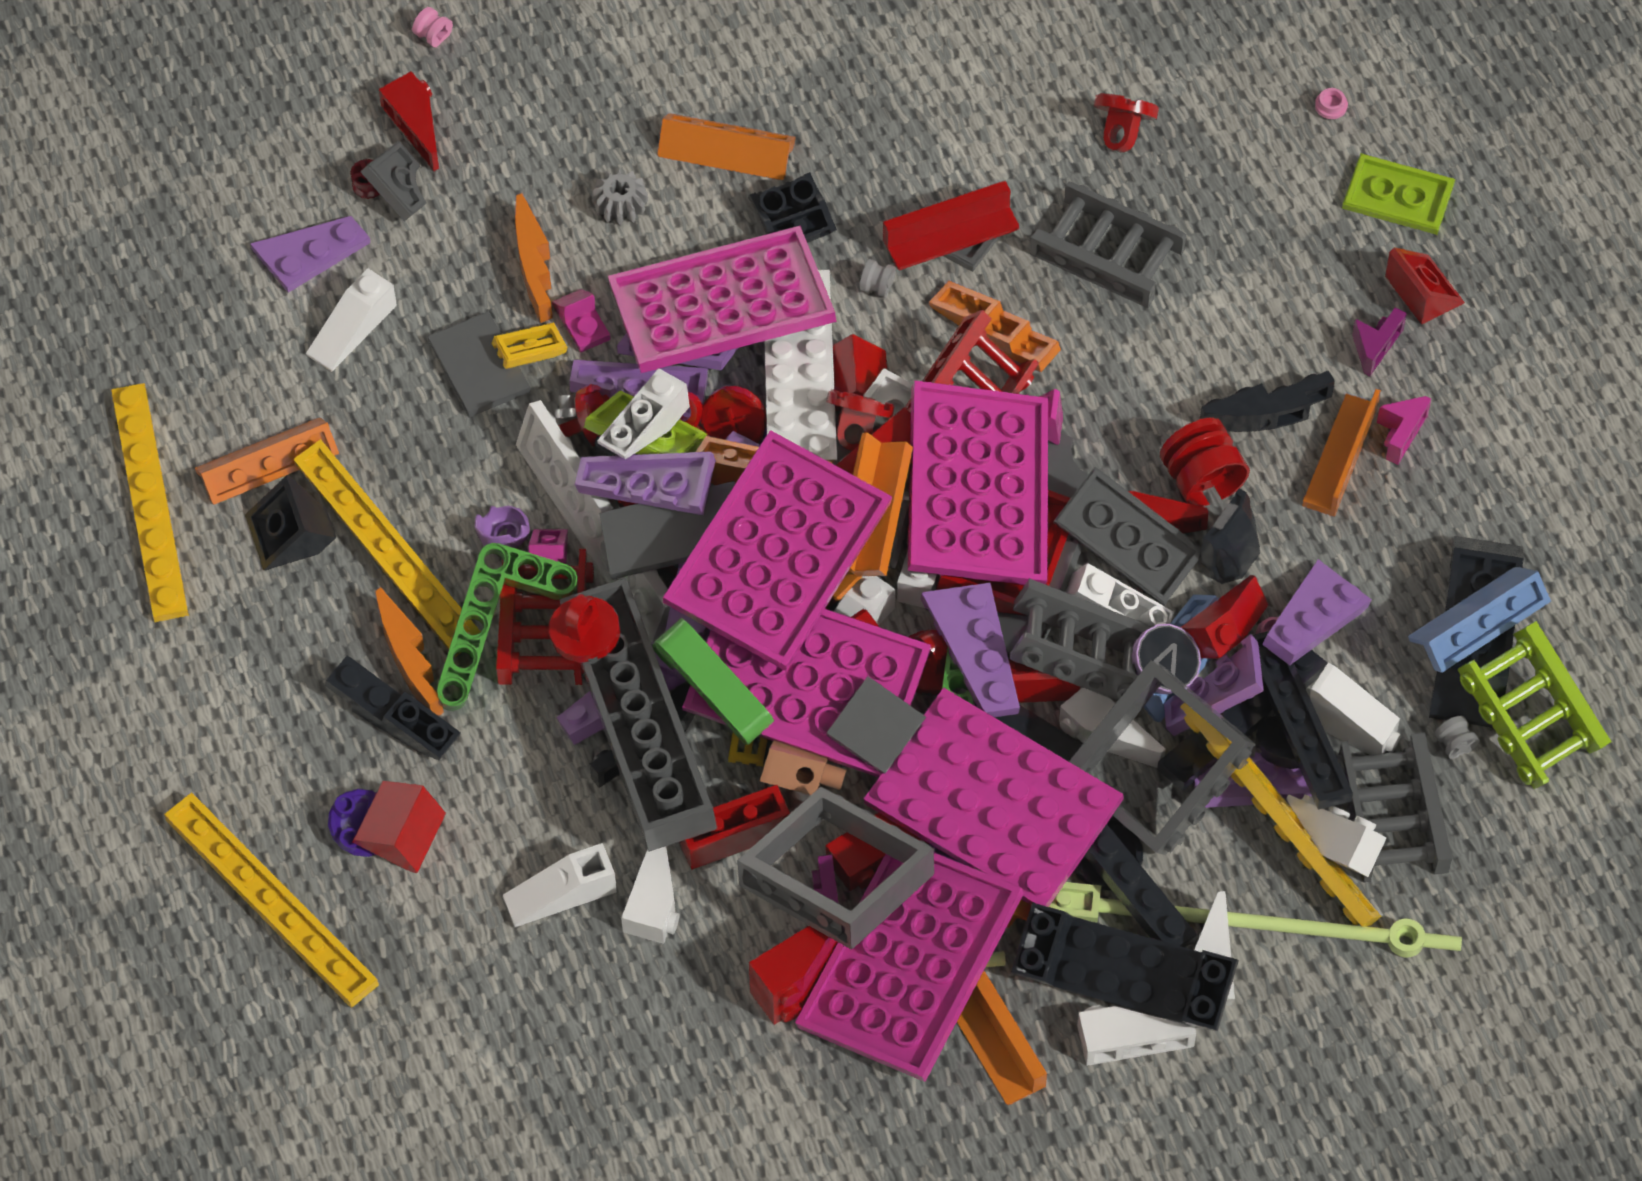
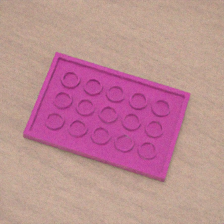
(721, 299)
(978, 483)
(777, 550)
(821, 680)
(994, 799)
(915, 971)

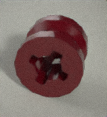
(362, 189)

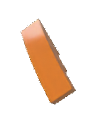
(533, 251)
(1005, 330)
(406, 647)

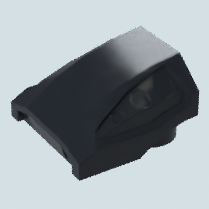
(798, 205)
(1232, 541)

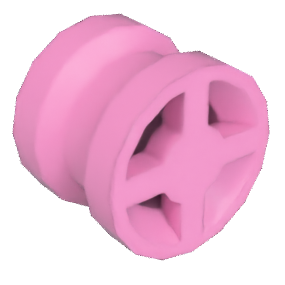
(432, 26)

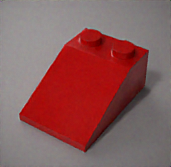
(788, 972)

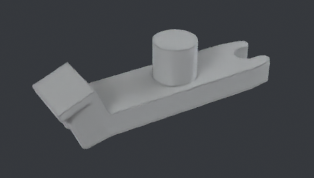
(566, 407)

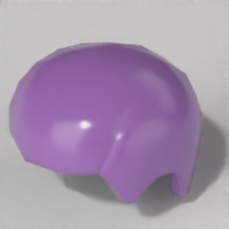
(501, 518)

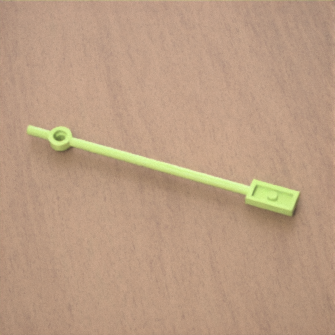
(1085, 903)

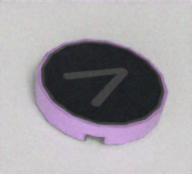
(1172, 649)

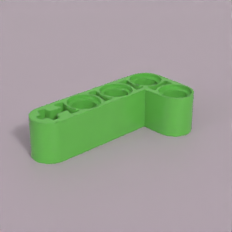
(713, 680)

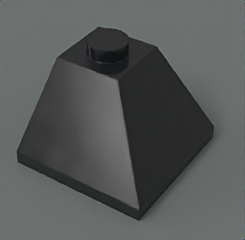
(289, 525)

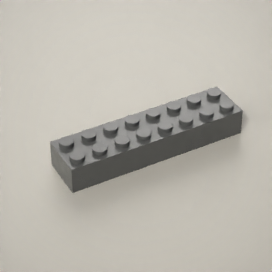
(646, 730)

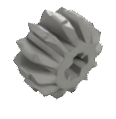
(619, 196)

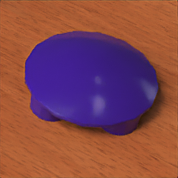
(347, 817)

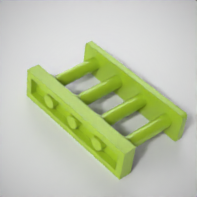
(1568, 704)

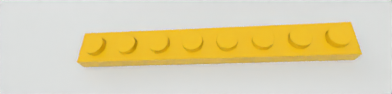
(149, 503)
(382, 542)
(1288, 826)
(271, 900)

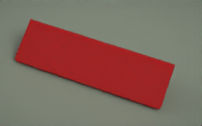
(950, 226)

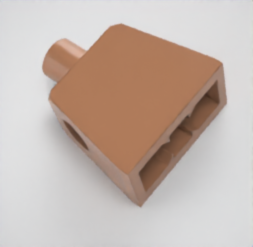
(787, 769)

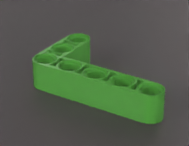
(484, 611)

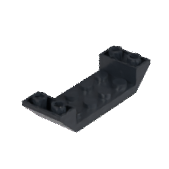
(1472, 567)
(1124, 968)

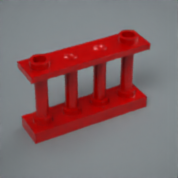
(956, 358)
(512, 631)

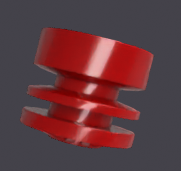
(1203, 458)

